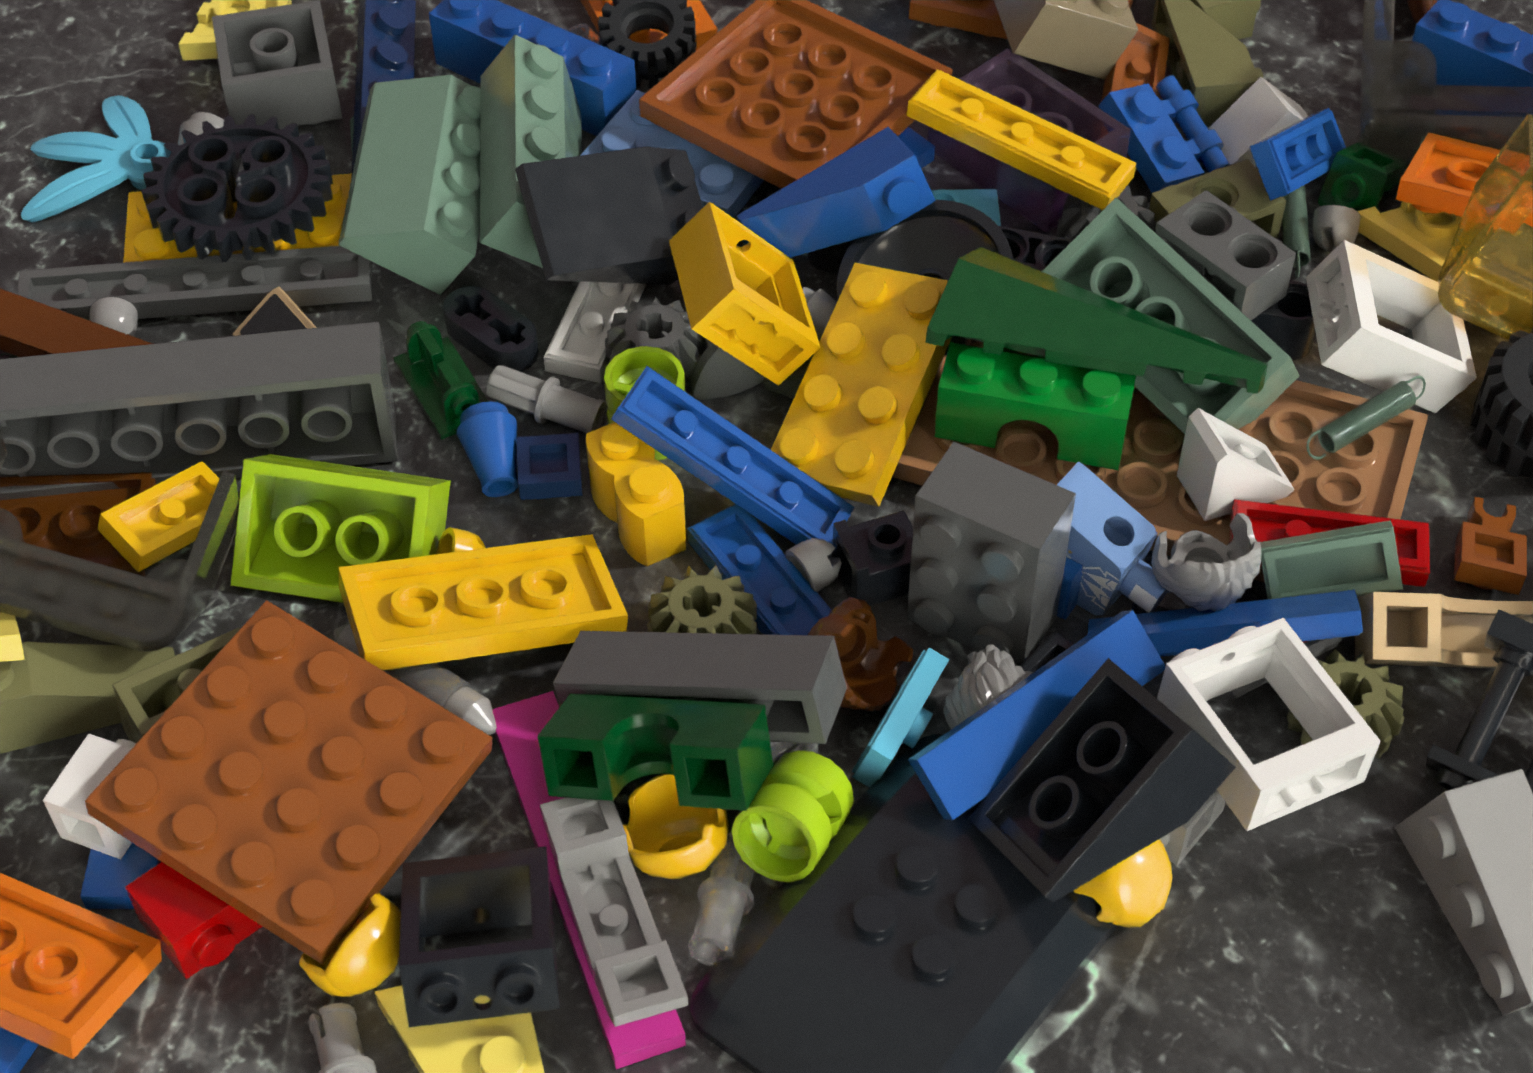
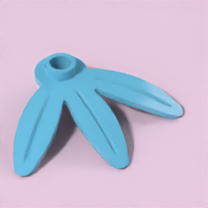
(111, 159)

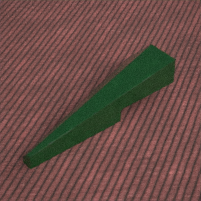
(1049, 318)

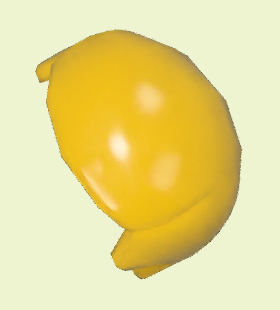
(672, 838)
(1133, 888)
(363, 956)

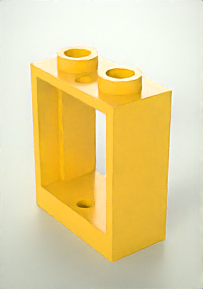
(743, 295)

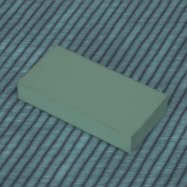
(1333, 561)

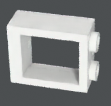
(1345, 301)
(1292, 780)

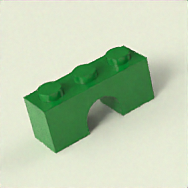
(1078, 404)

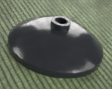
(927, 244)

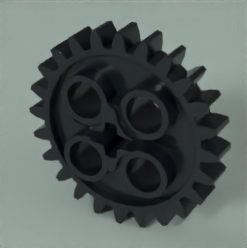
(276, 193)

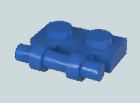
(1155, 141)

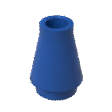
(491, 446)

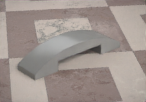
(610, 911)

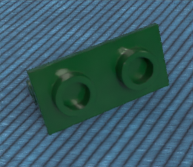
(438, 377)

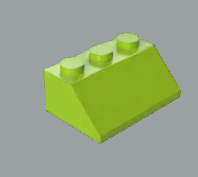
(315, 516)

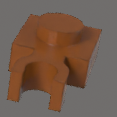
(1488, 551)

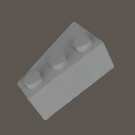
(1479, 867)

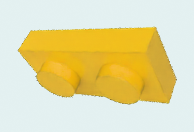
(160, 517)

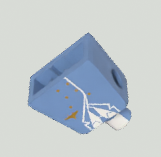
(1110, 545)

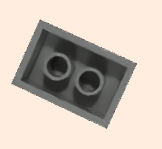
(988, 553)

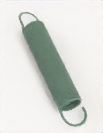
(1296, 227)
(1366, 417)

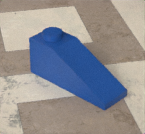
(844, 198)

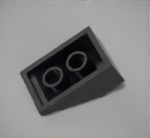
(610, 213)
(1099, 785)

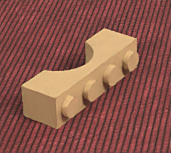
(1430, 629)

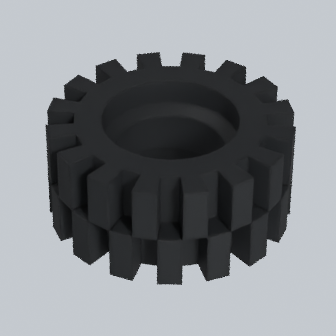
(656, 58)

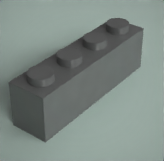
(789, 674)

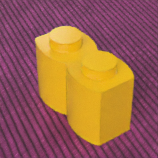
(636, 494)

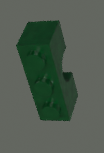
(607, 741)

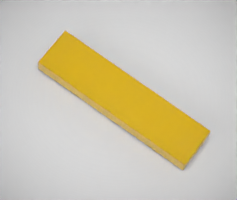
(1021, 139)

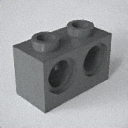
(1229, 252)

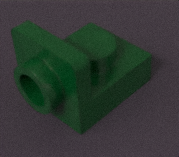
(1360, 177)

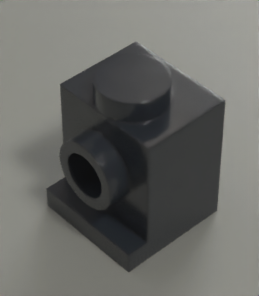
(875, 557)

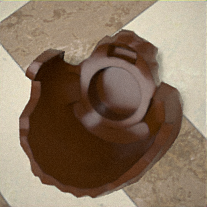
(866, 662)

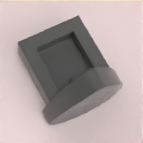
(721, 375)

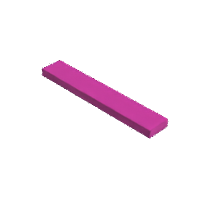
(518, 741)

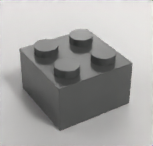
(277, 65)

